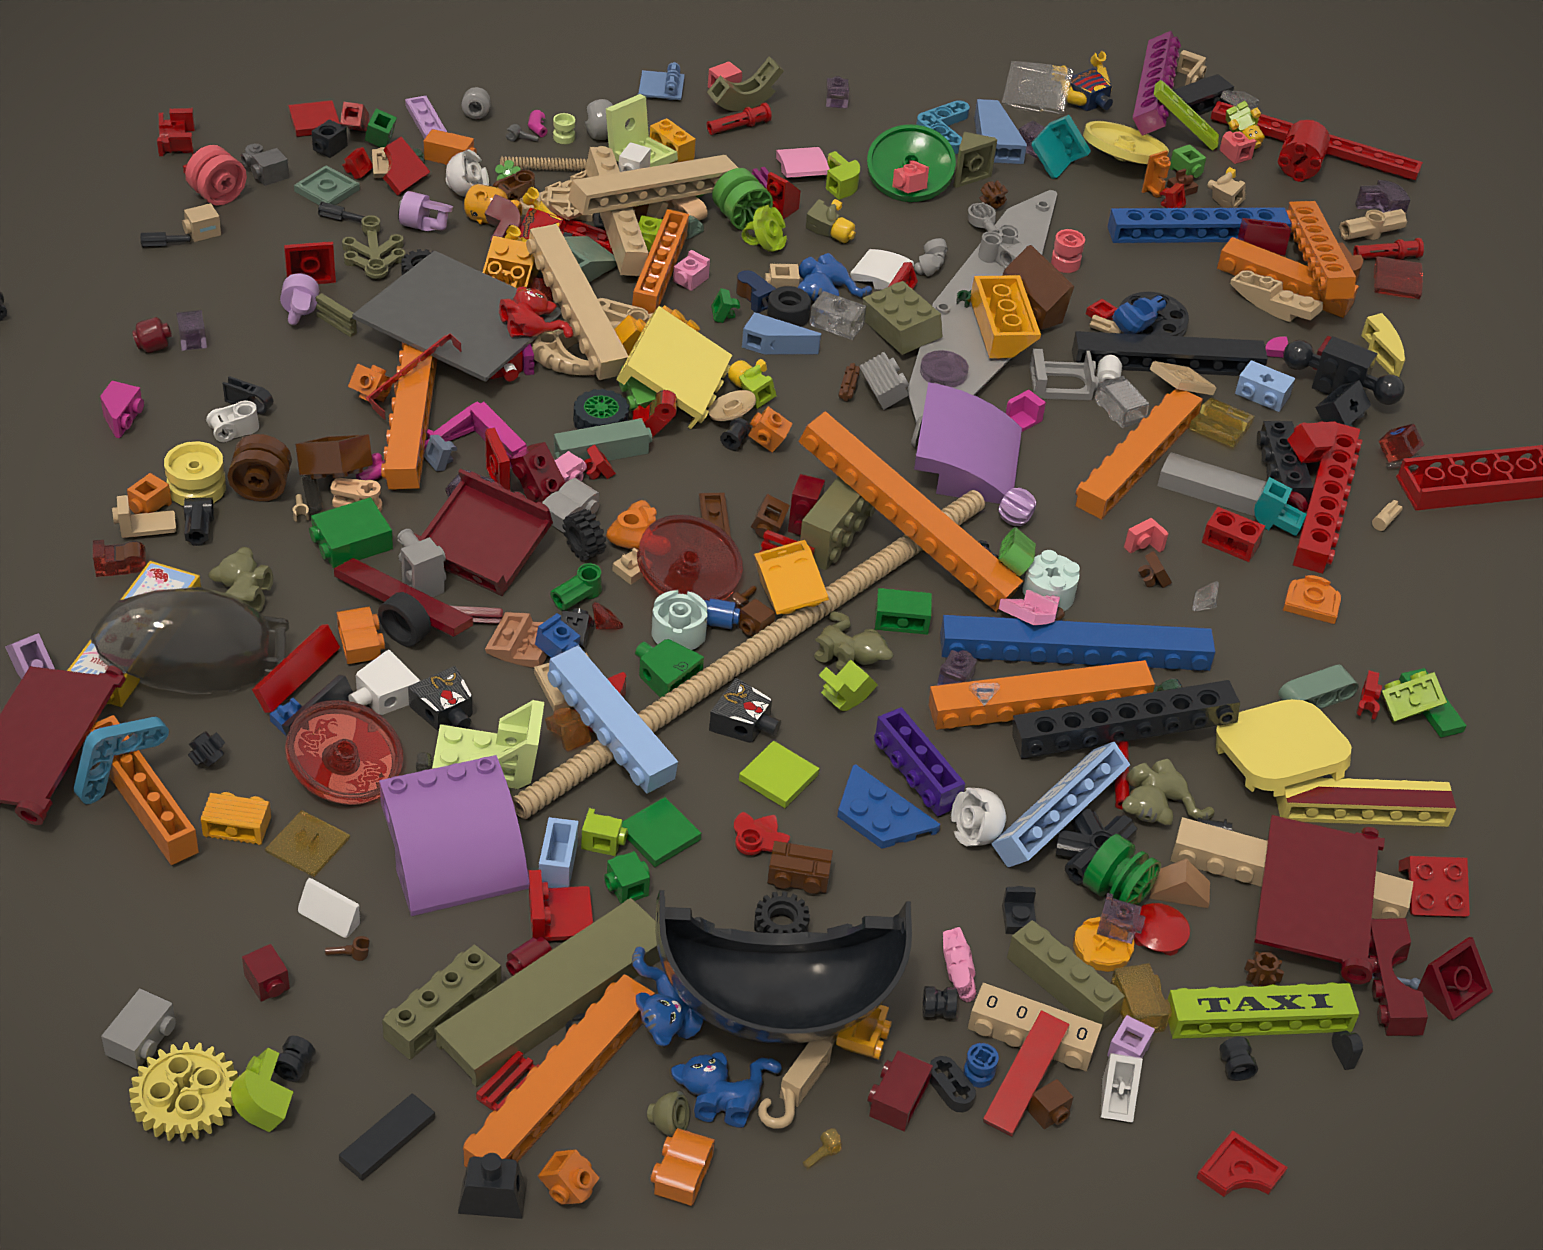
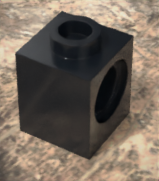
(329, 138)

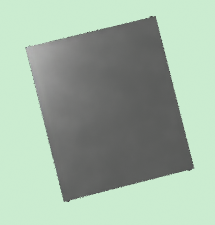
(448, 298)

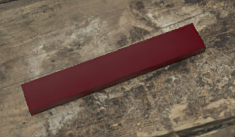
(384, 586)

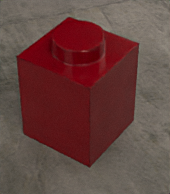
(266, 972)

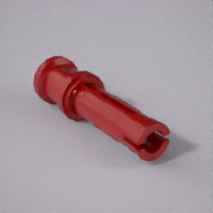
(746, 117)
(1398, 249)

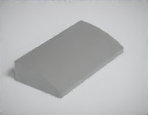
(1210, 483)

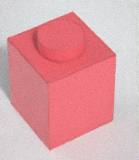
(727, 71)

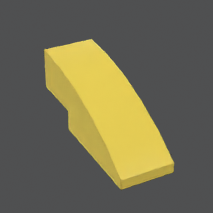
(1385, 342)

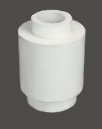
(1109, 368)

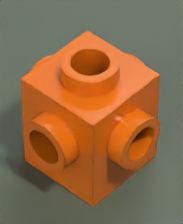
(368, 380)
(769, 429)
(569, 1177)

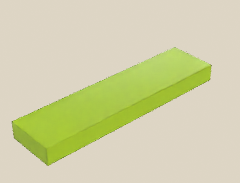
(1186, 114)

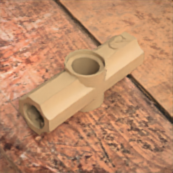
(1373, 224)

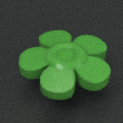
(506, 171)

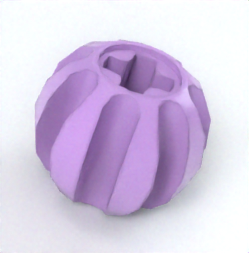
(1017, 506)

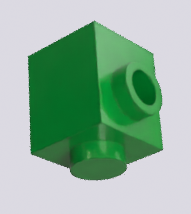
(627, 877)

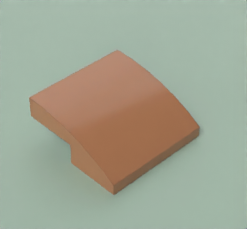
(515, 640)

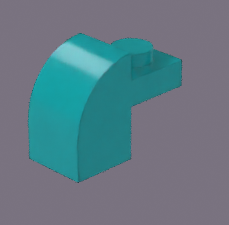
(1272, 508)

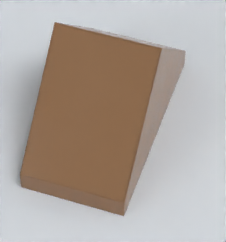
(1182, 885)

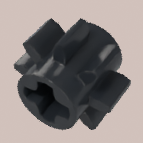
(206, 748)

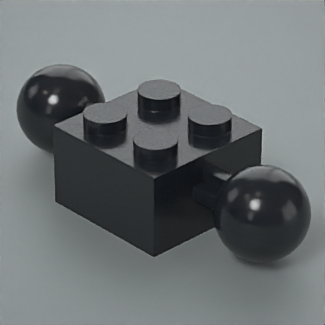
(1342, 364)

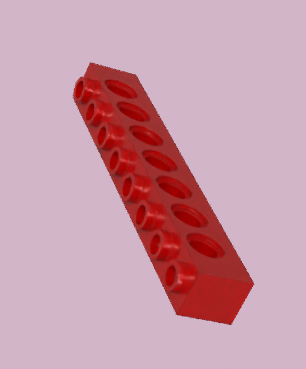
(1327, 501)

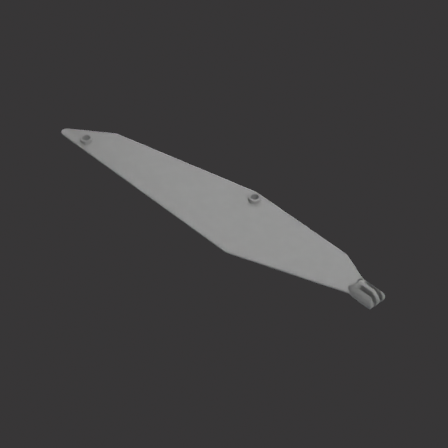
(960, 324)

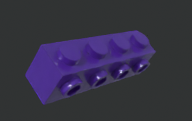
(918, 760)

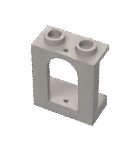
(1085, 371)

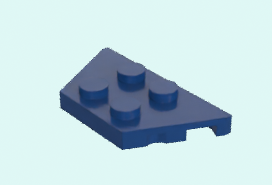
(881, 812)

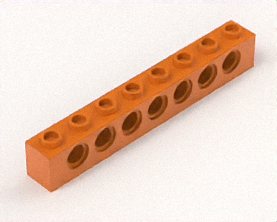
(1321, 250)

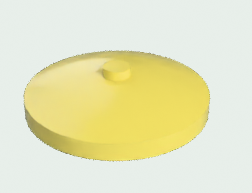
(1122, 141)

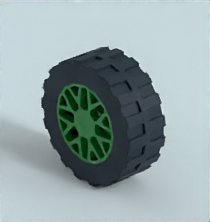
(599, 409)

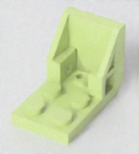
(513, 744)

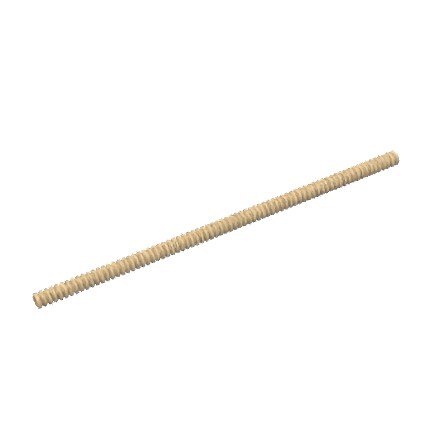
(737, 661)

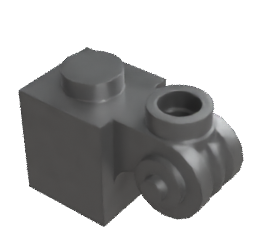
(266, 166)

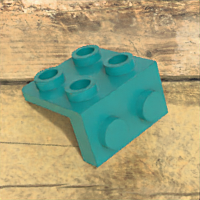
(1059, 145)

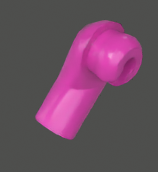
(535, 123)
(374, 471)

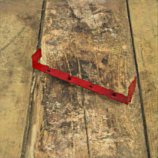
(406, 369)

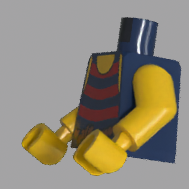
(1091, 87)

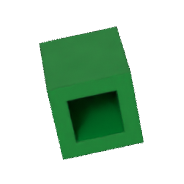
(380, 128)

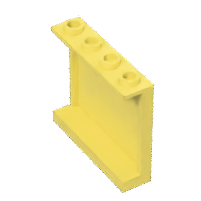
(677, 360)

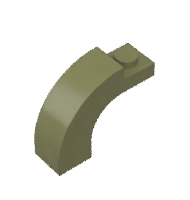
(747, 93)

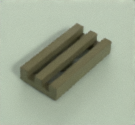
(336, 315)

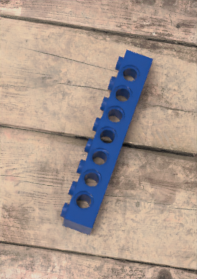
(1184, 224)

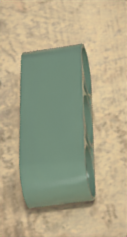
(1321, 687)

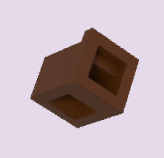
(768, 519)

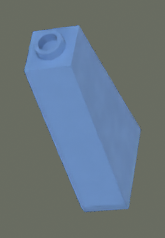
(994, 122)

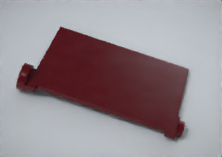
(44, 731)
(1320, 893)

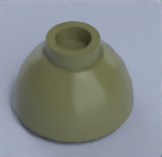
(669, 1113)

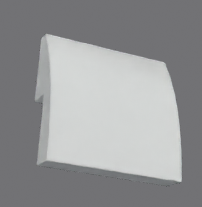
(878, 267)

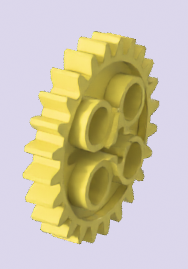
(183, 1091)

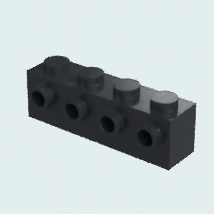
(1281, 459)

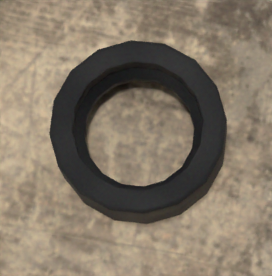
(409, 608)

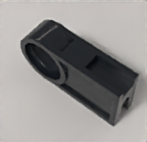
(239, 390)

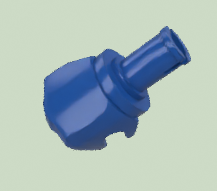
(1139, 316)

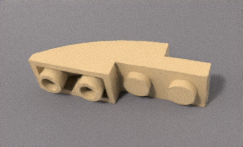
(1269, 296)

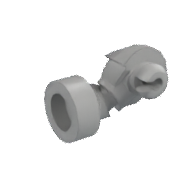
(933, 257)

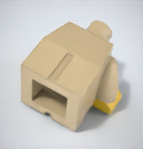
(1227, 191)

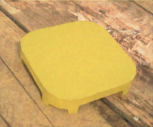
(1284, 745)

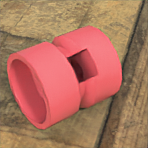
(1068, 250)

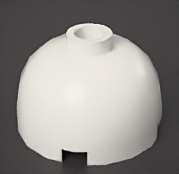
(465, 172)
(978, 817)

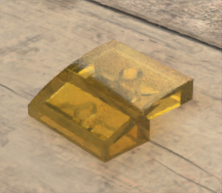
(1221, 422)

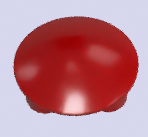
(1163, 929)

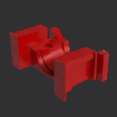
(174, 132)

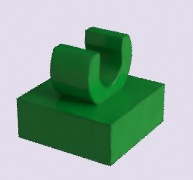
(722, 306)

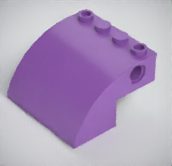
(454, 834)

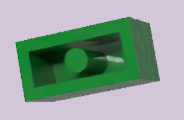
(903, 611)

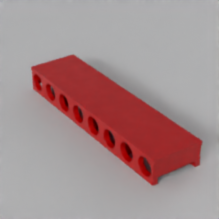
(1473, 481)

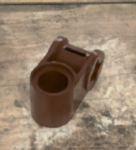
(516, 184)

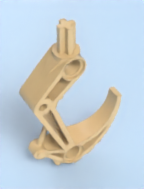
(551, 346)

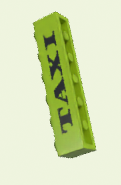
(1262, 1010)

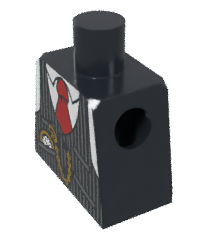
(442, 699)
(743, 713)

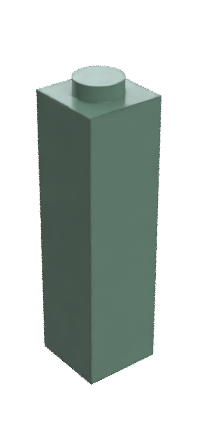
(613, 440)

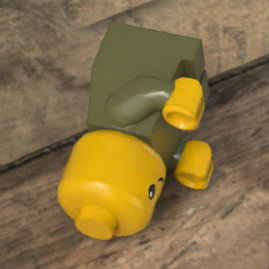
(827, 222)

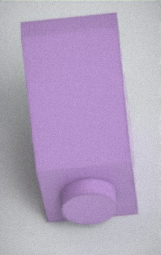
(29, 653)

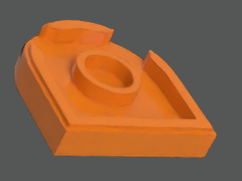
(1313, 599)

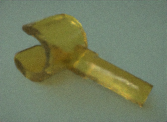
(832, 1146)

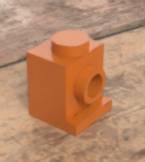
(149, 495)

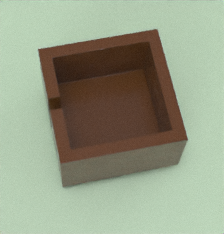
(334, 456)

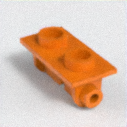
(1156, 173)

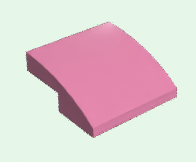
(802, 162)

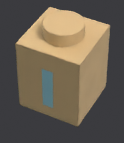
(201, 222)

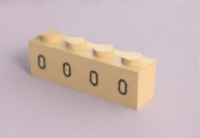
(1011, 1017)

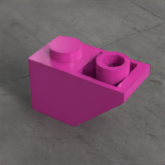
(121, 406)

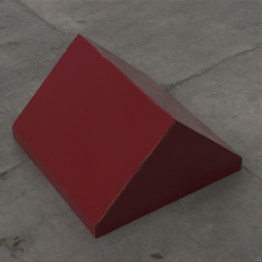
(1456, 980)

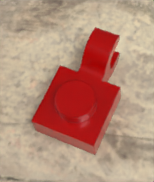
(1370, 692)

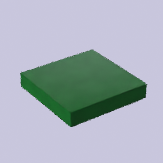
(660, 831)

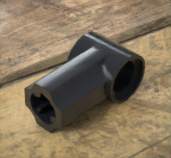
(198, 514)

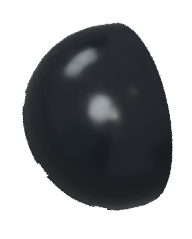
(782, 983)

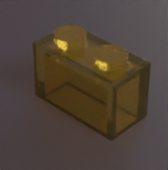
(1142, 996)

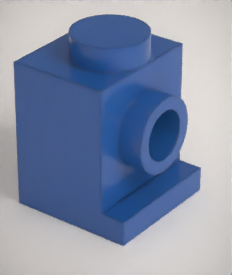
(556, 636)

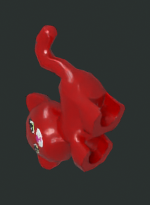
(525, 311)

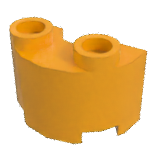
(866, 1035)

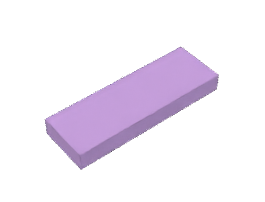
(424, 115)

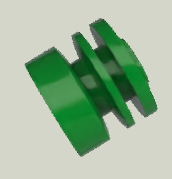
(1120, 872)

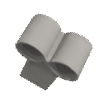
(1001, 246)

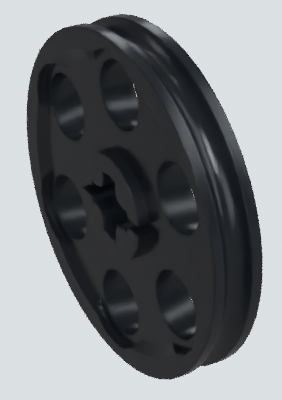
(1164, 318)

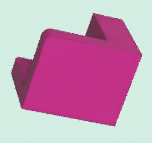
(1026, 409)

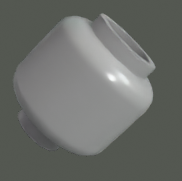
(476, 103)

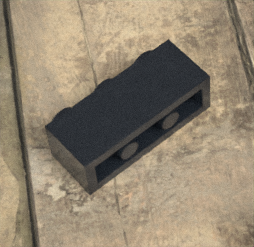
(1205, 93)

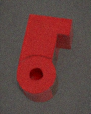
(658, 412)

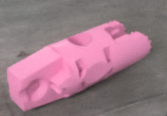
(959, 963)

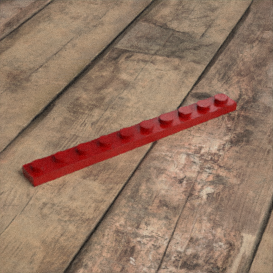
(1339, 147)

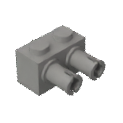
(422, 563)

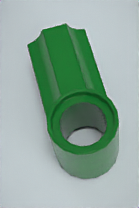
(584, 585)

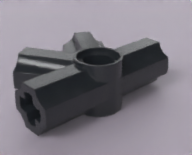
(1088, 839)

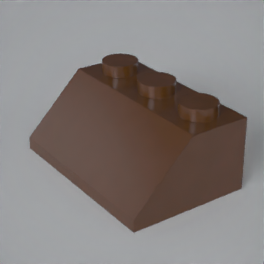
(1044, 285)

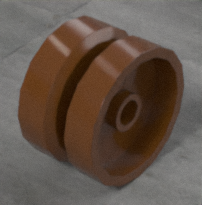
(259, 467)

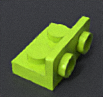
(1413, 697)

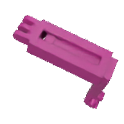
(479, 418)

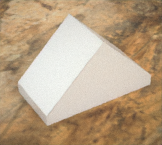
(1120, 1087)

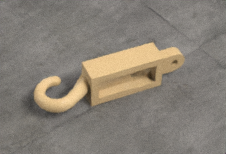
(799, 1081)

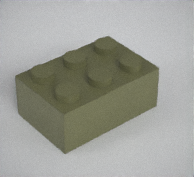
(902, 317)

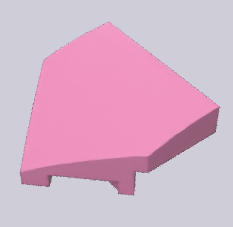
(1033, 609)

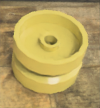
(195, 471)

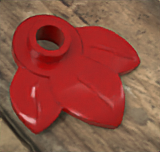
(757, 834)

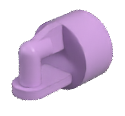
(415, 211)
(299, 296)

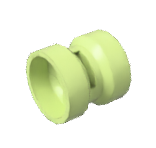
(564, 129)

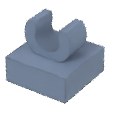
(439, 452)

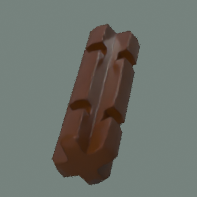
(849, 382)

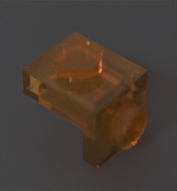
(569, 727)

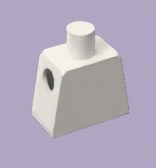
(383, 684)

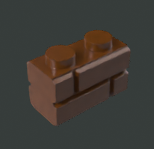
(800, 867)

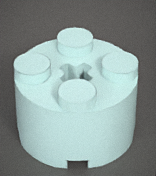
(1053, 575)
(680, 619)

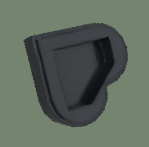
(1347, 1048)

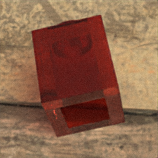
(1401, 442)

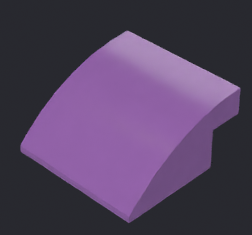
(967, 444)

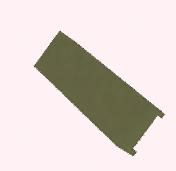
(547, 992)

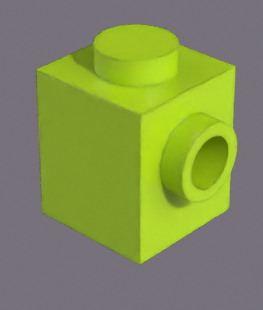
(649, 227)

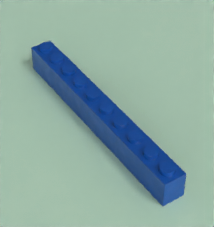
(1078, 642)

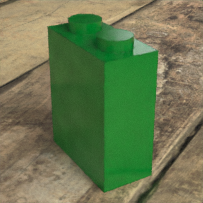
(351, 532)

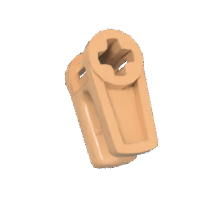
(353, 490)

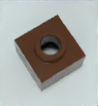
(755, 617)
(1051, 1104)

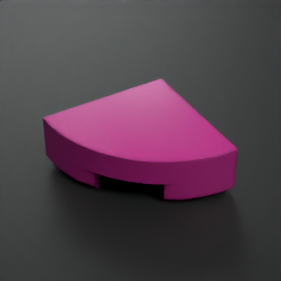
(1276, 347)

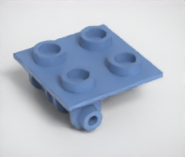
(662, 84)

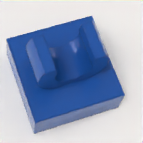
(283, 713)

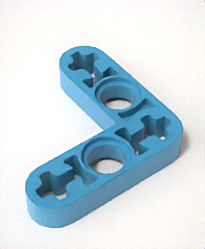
(953, 113)
(104, 744)

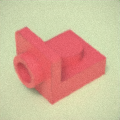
(1144, 534)

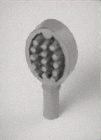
(982, 216)

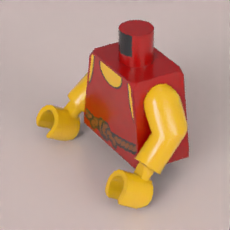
(535, 217)

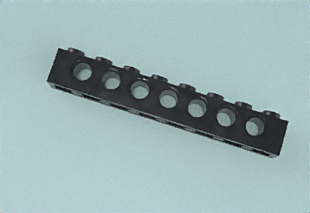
(1125, 719)

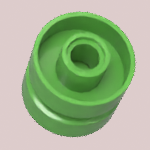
(739, 196)

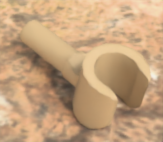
(300, 508)

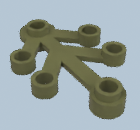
(375, 266)

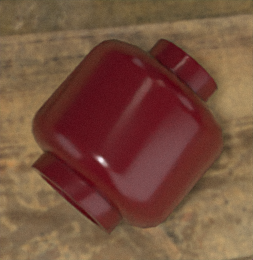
(152, 335)

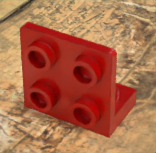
(1438, 885)
(557, 911)

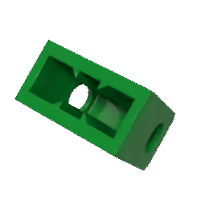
(667, 665)

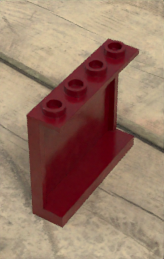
(487, 531)

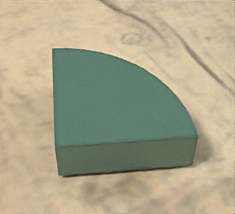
(694, 227)

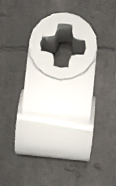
(236, 421)

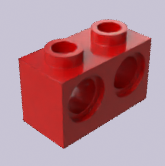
(1233, 534)

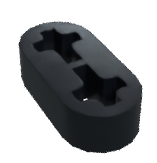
(954, 1082)

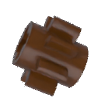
(993, 194)
(1264, 969)

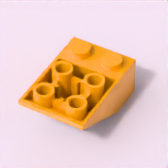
(510, 262)
(790, 577)

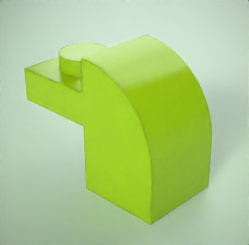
(842, 176)
(848, 687)
(257, 1097)

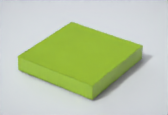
(779, 774)

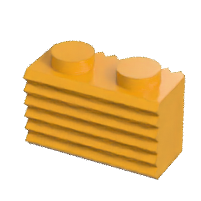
(236, 818)

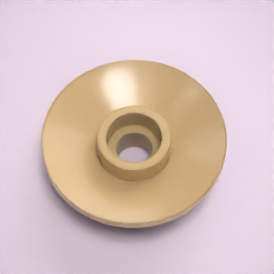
(732, 405)

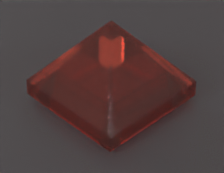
(605, 618)

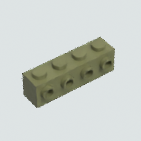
(1065, 975)
(447, 993)

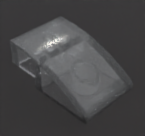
(1038, 86)

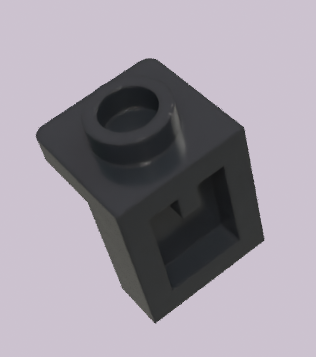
(580, 622)
(1018, 908)

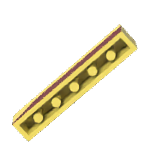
(1368, 802)

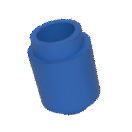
(722, 613)

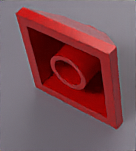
(312, 260)

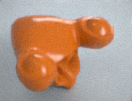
(631, 524)

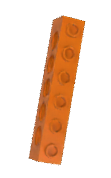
(661, 261)

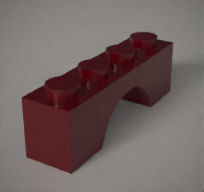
(1400, 1007)

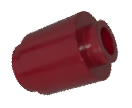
(527, 954)

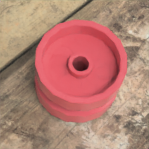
(215, 175)

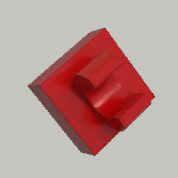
(357, 163)
(1174, 196)
(598, 463)

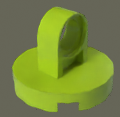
(768, 229)

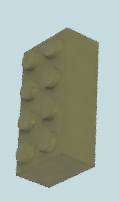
(834, 522)

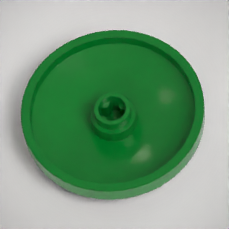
(906, 144)

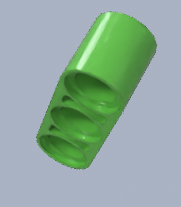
(1017, 551)

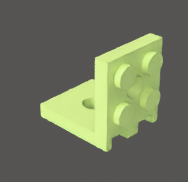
(635, 132)

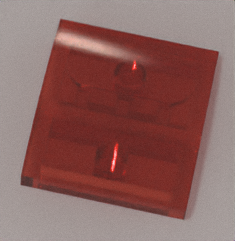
(1398, 277)

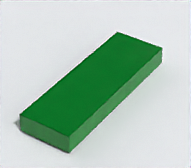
(1442, 718)

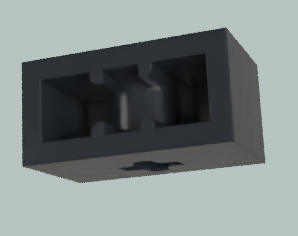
(1344, 404)

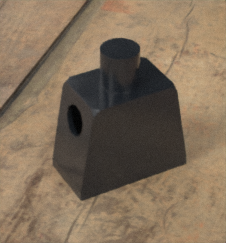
(492, 1188)

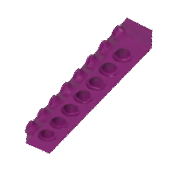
(1158, 65)

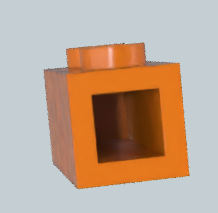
(442, 146)

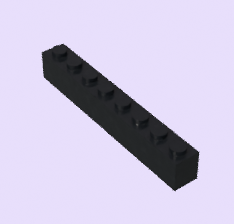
(1200, 354)

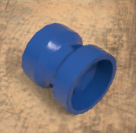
(981, 1064)

